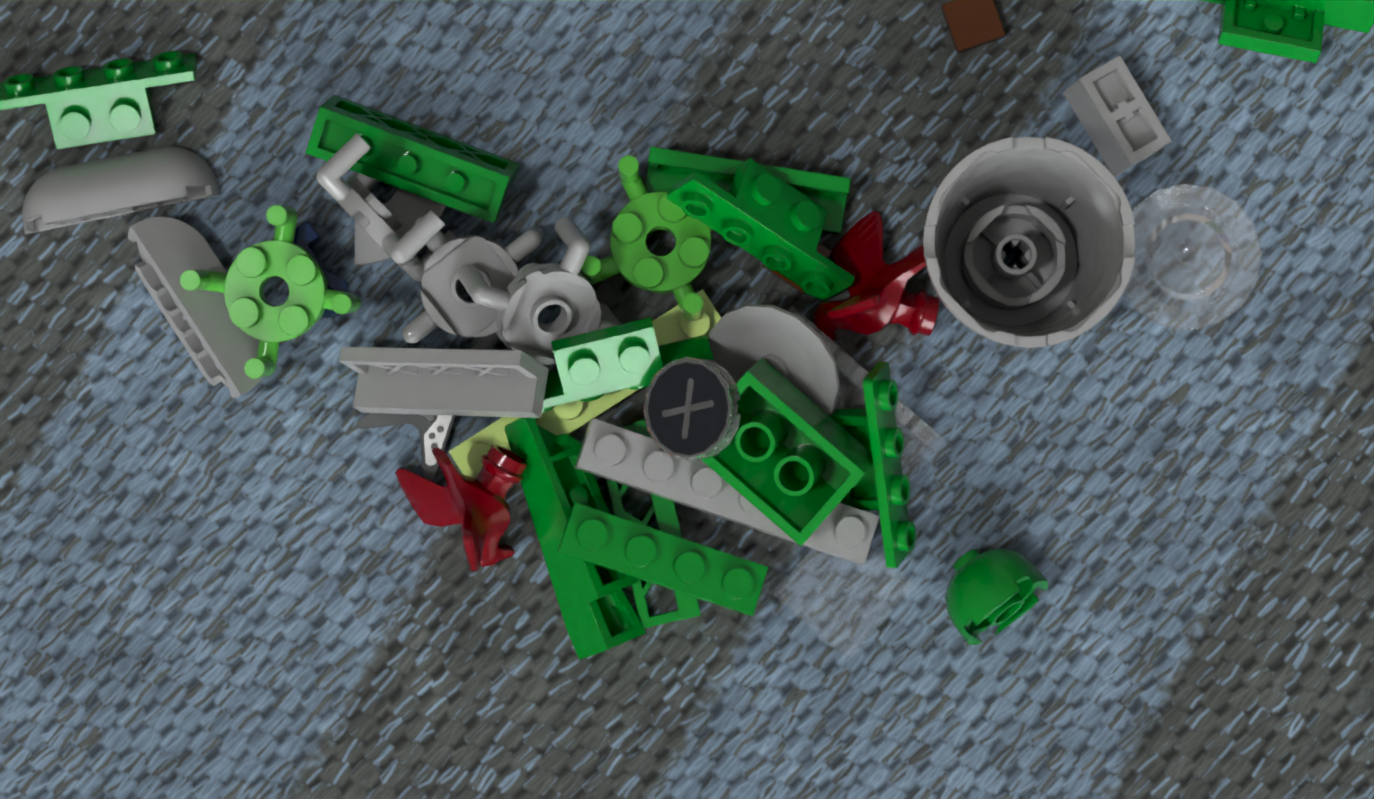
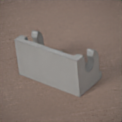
(1116, 116)

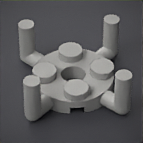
(372, 215)
(440, 279)
(539, 287)

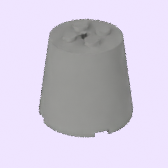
(1063, 218)

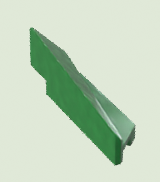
(587, 594)

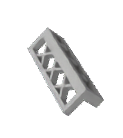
(447, 381)

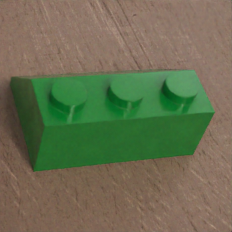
(788, 454)

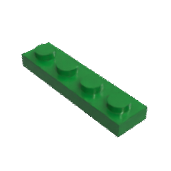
(662, 559)

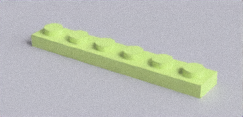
(573, 415)

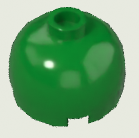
(991, 591)

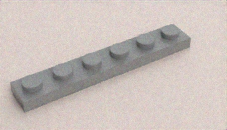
(641, 464)

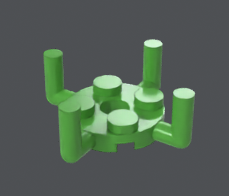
(630, 254)
(245, 291)

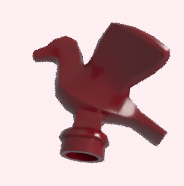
(878, 288)
(469, 501)

